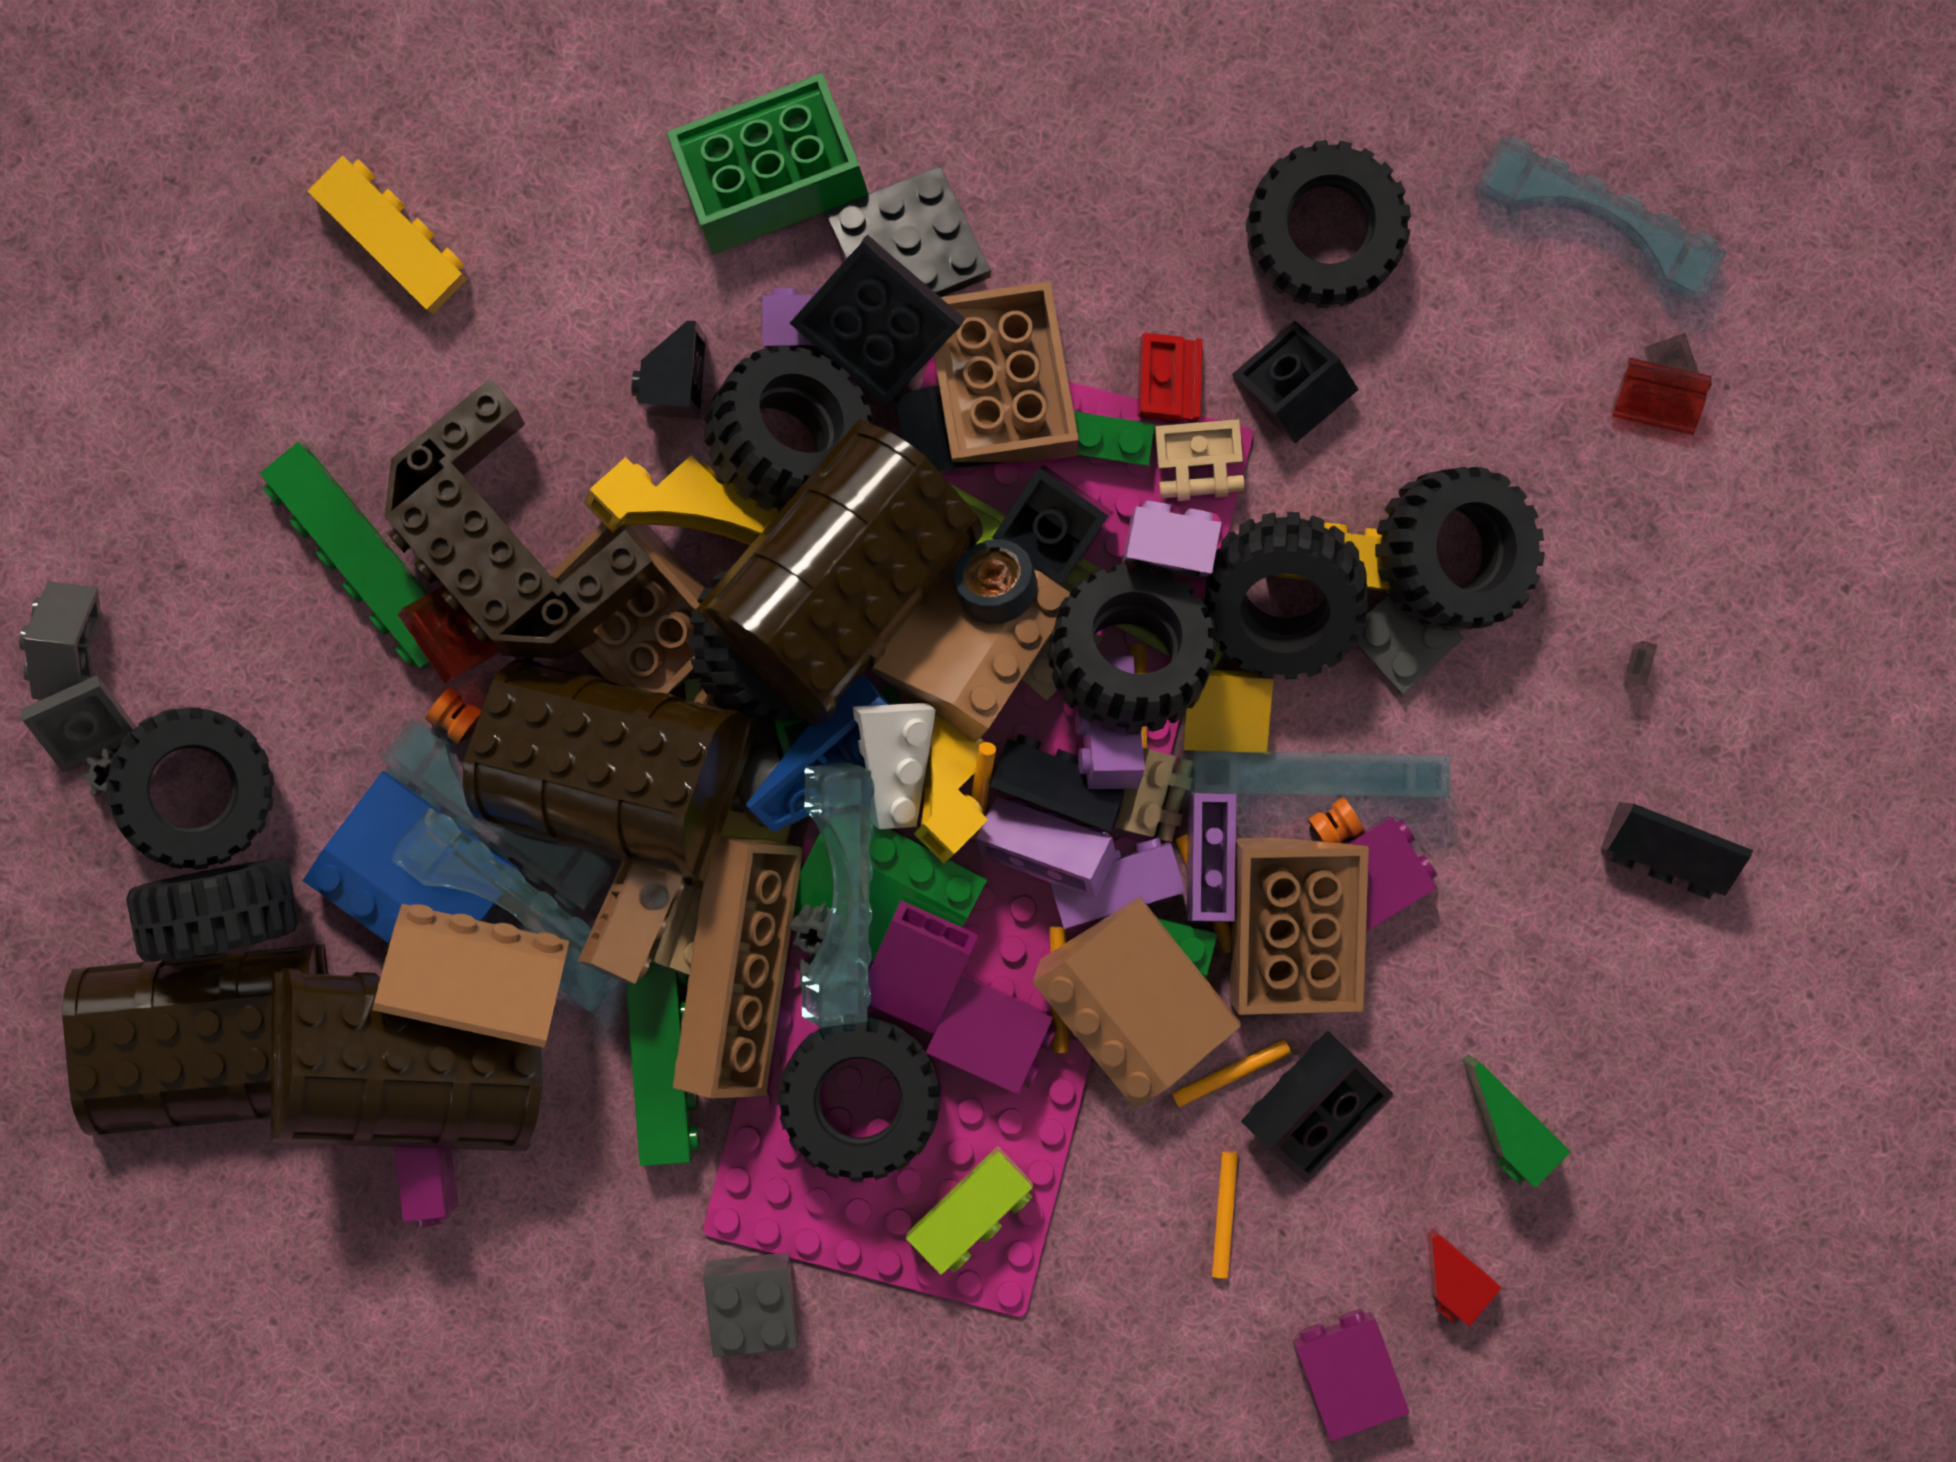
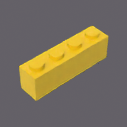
(387, 234)

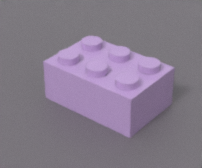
(1171, 540)

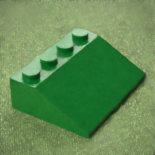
(767, 163)
(900, 872)

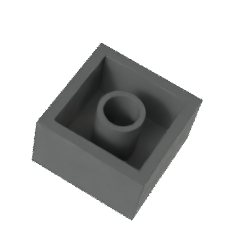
(751, 1304)

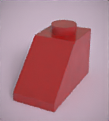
(1458, 1282)

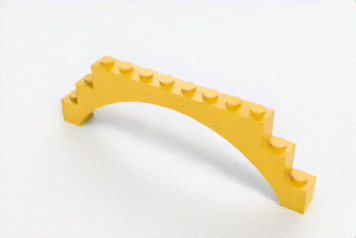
(698, 501)

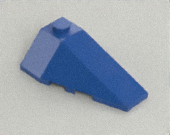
(782, 794)

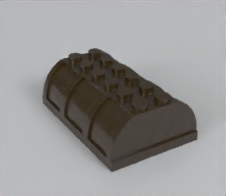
(841, 569)
(606, 767)
(174, 1039)
(390, 1078)

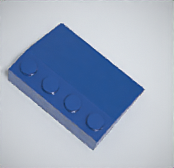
(358, 867)

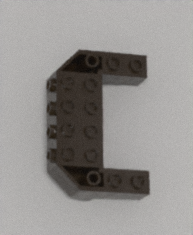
(481, 559)

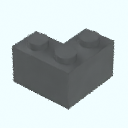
(60, 638)

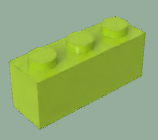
(971, 1212)

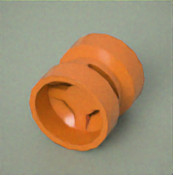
(453, 715)
(1342, 816)

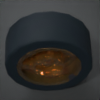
(993, 600)

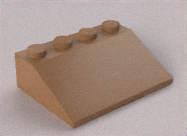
(1006, 378)
(649, 635)
(963, 663)
(1298, 926)
(471, 975)
(1135, 1001)

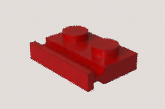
(1169, 377)

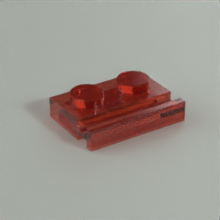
(1661, 396)

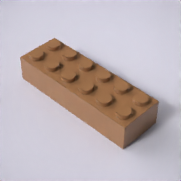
(738, 968)

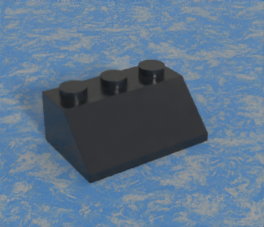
(673, 375)
(1054, 783)
(1674, 850)
(1316, 1107)

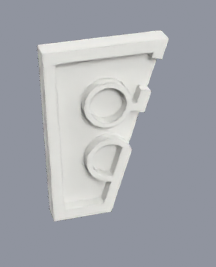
(896, 751)

